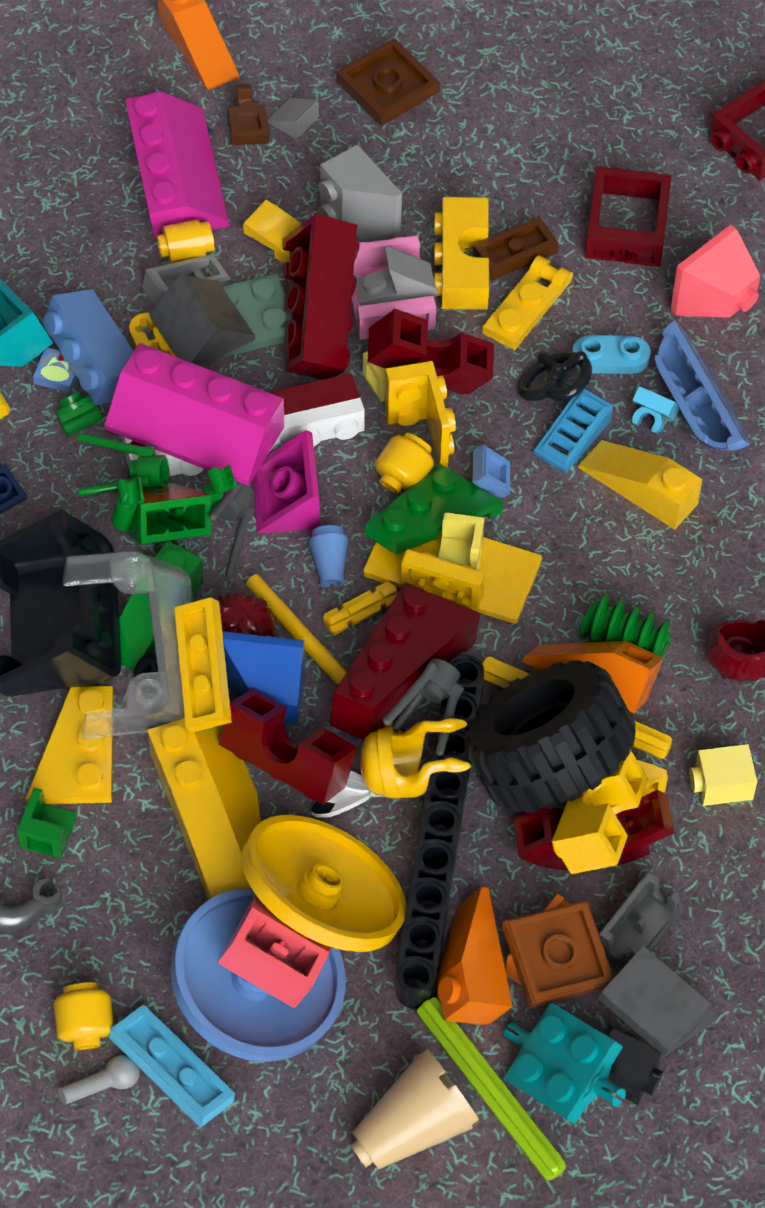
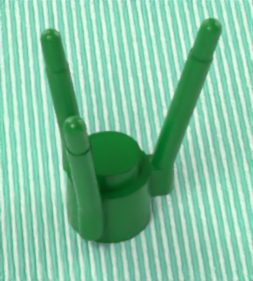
(150, 467)

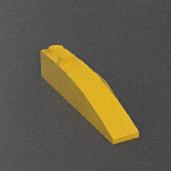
(209, 799)

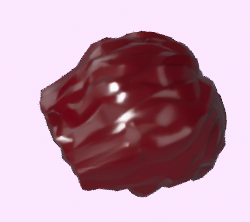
(246, 615)
(738, 650)

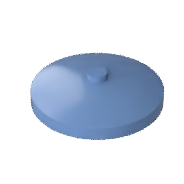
(236, 1012)

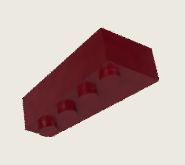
(319, 296)
(396, 654)

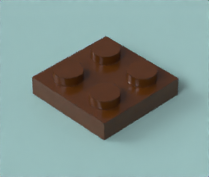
(388, 81)

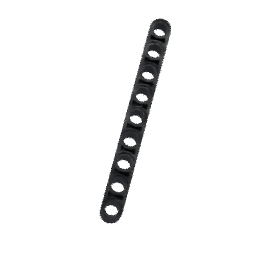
(437, 847)

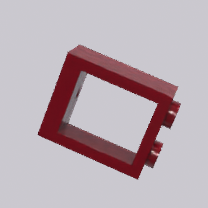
(729, 137)
(641, 246)

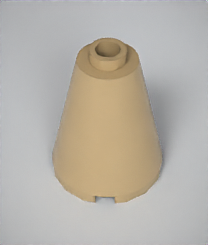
(413, 1115)

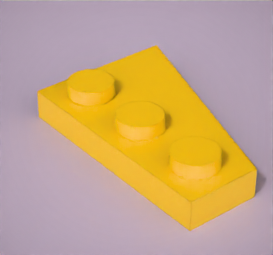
(73, 766)

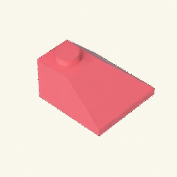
(716, 279)

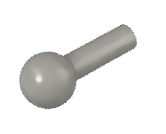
(118, 1073)

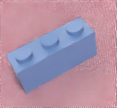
(88, 341)

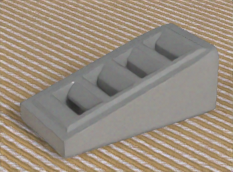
(160, 278)

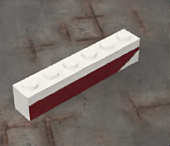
(323, 407)

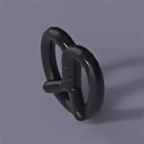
(559, 364)

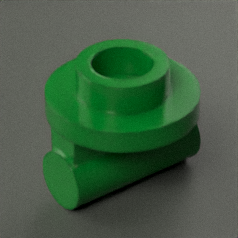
(77, 413)

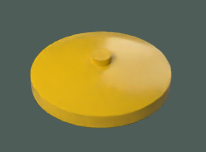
(323, 883)

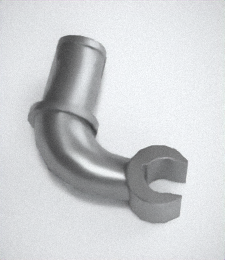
(20, 917)

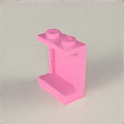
(374, 259)

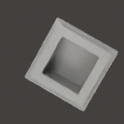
(295, 116)

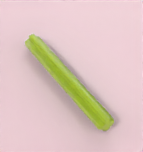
(492, 1090)

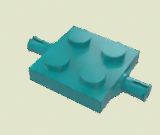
(564, 1063)

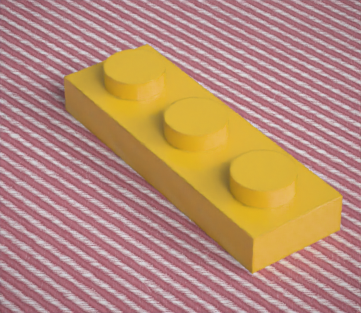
(202, 664)

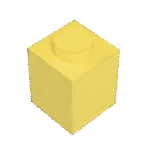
(724, 775)

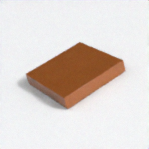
(557, 954)

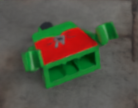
(169, 511)

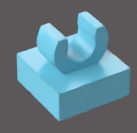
(653, 405)

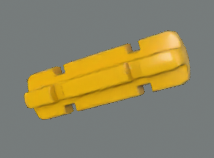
(360, 608)

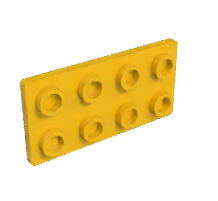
(494, 590)

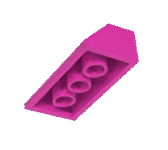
(175, 161)
(195, 413)

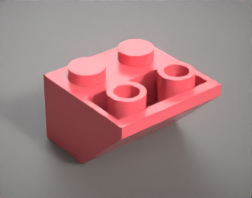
(273, 955)

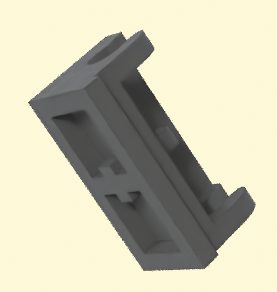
(639, 922)

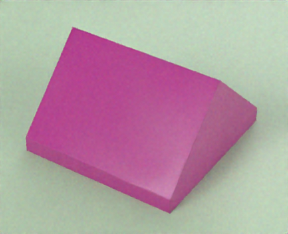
(288, 488)

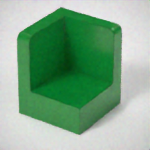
(45, 827)

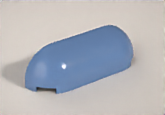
(698, 392)

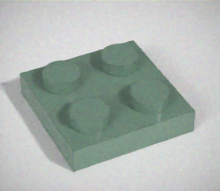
(262, 307)

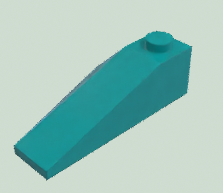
(20, 330)

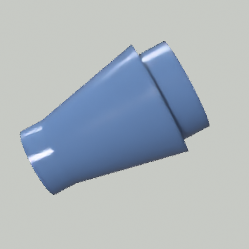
(329, 554)

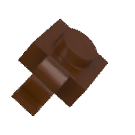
(247, 121)

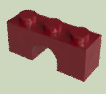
(404, 340)
(257, 734)

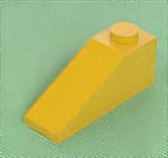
(646, 480)

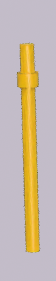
(299, 631)

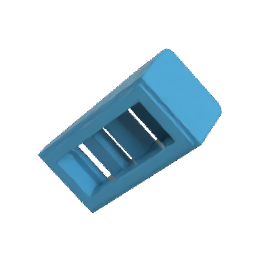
(586, 410)

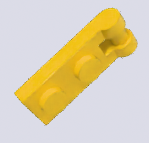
(527, 303)

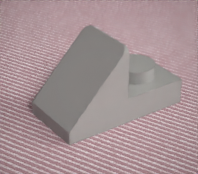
(405, 279)

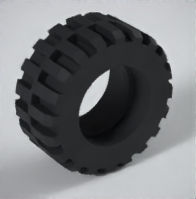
(550, 736)

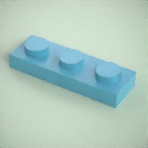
(172, 1065)

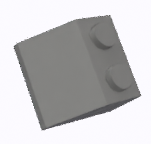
(360, 194)

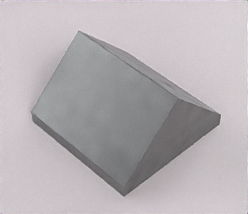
(199, 320)
(657, 1002)

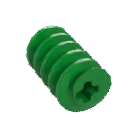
(619, 626)

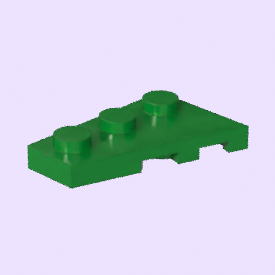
(419, 511)

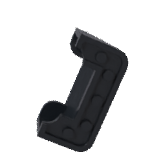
(57, 630)

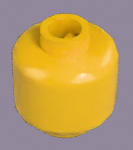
(404, 462)
(83, 1015)

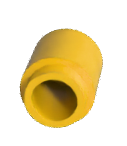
(185, 240)

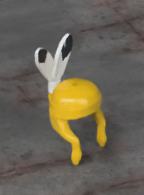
(391, 767)

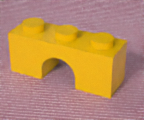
(463, 277)
(589, 830)

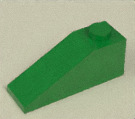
(136, 620)

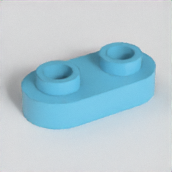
(612, 353)

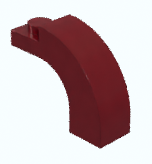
(642, 825)

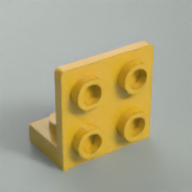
(417, 394)

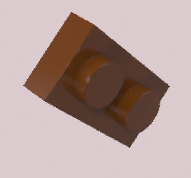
(516, 247)

